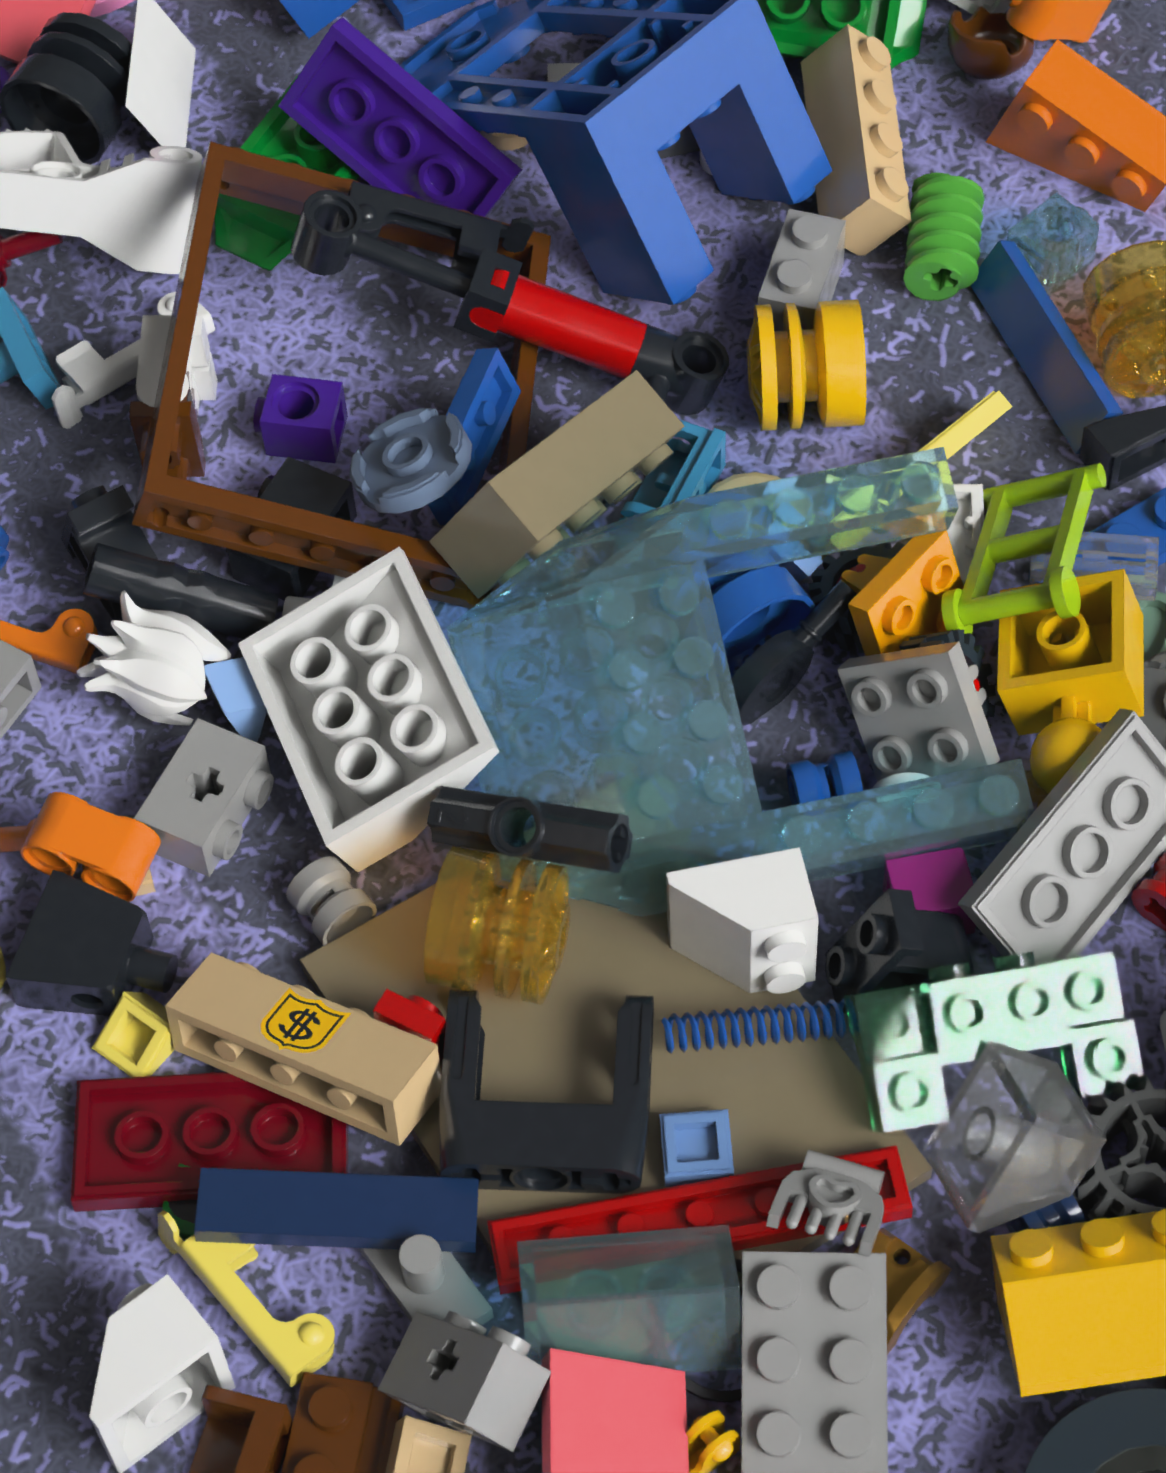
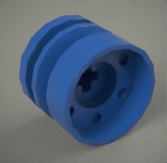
(756, 605)

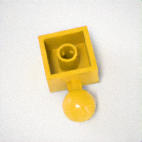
(1072, 671)

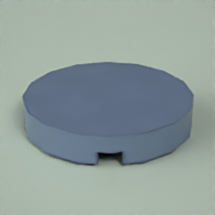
(411, 461)

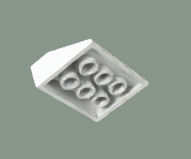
(369, 708)

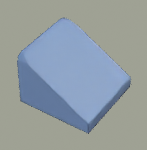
(237, 696)

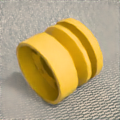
(808, 365)

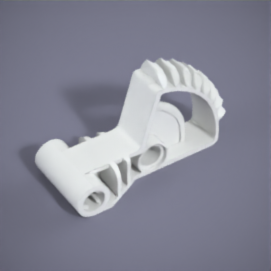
(126, 210)

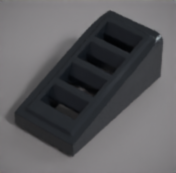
(1126, 445)

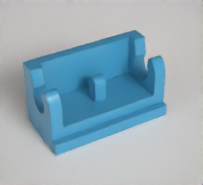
(686, 473)

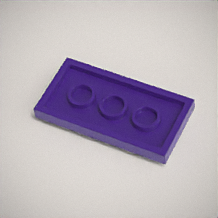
(394, 126)

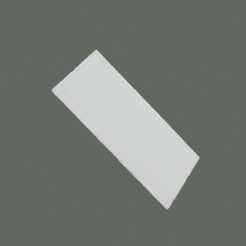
(160, 75)

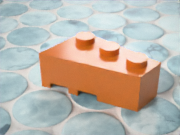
(1086, 129)

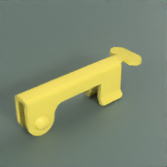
(289, 1346)

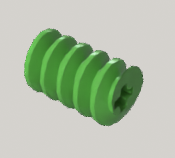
(943, 236)

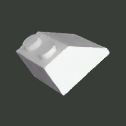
(747, 920)
(153, 1371)

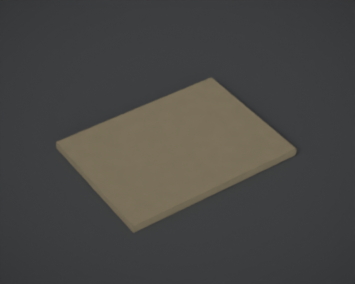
(565, 1050)

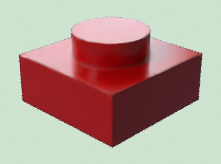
(412, 1016)

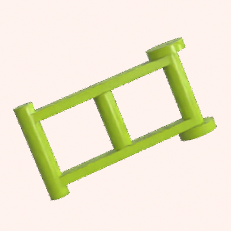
(1060, 587)

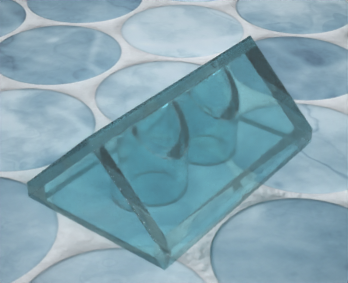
(635, 1297)

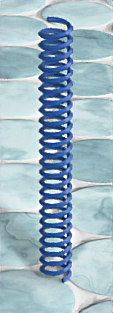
(761, 1027)

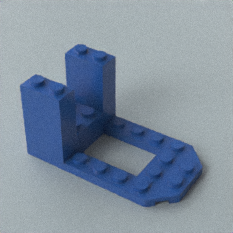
(623, 104)

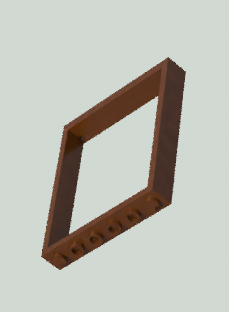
(263, 525)

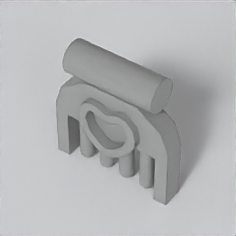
(834, 1195)

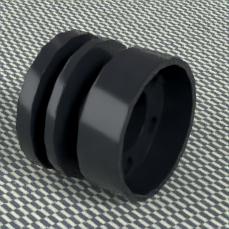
(72, 84)

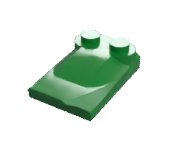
(807, 24)
(262, 232)

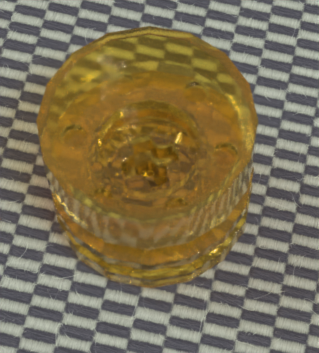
(1128, 317)
(485, 923)

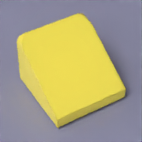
(136, 1035)

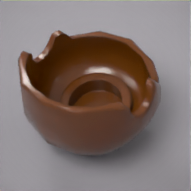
(987, 45)

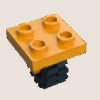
(895, 590)

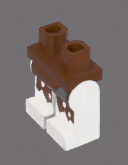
(199, 384)

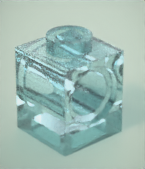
(1056, 241)

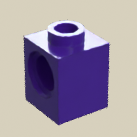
(302, 418)

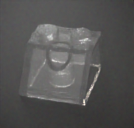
(1012, 1139)

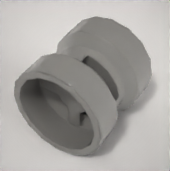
(328, 898)

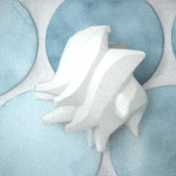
(154, 662)

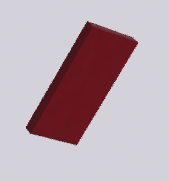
(142, 1127)

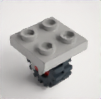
(923, 705)

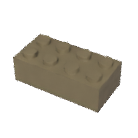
(559, 485)

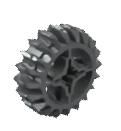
(1140, 1116)

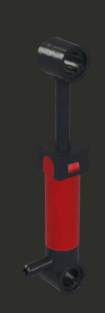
(497, 298)

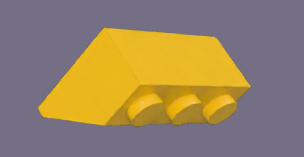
(1084, 1302)

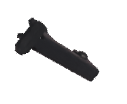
(468, 230)

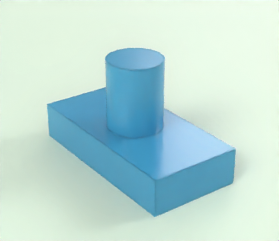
(23, 353)

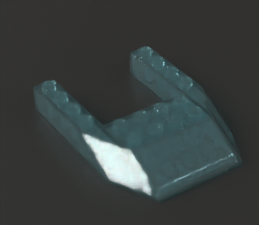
(621, 699)

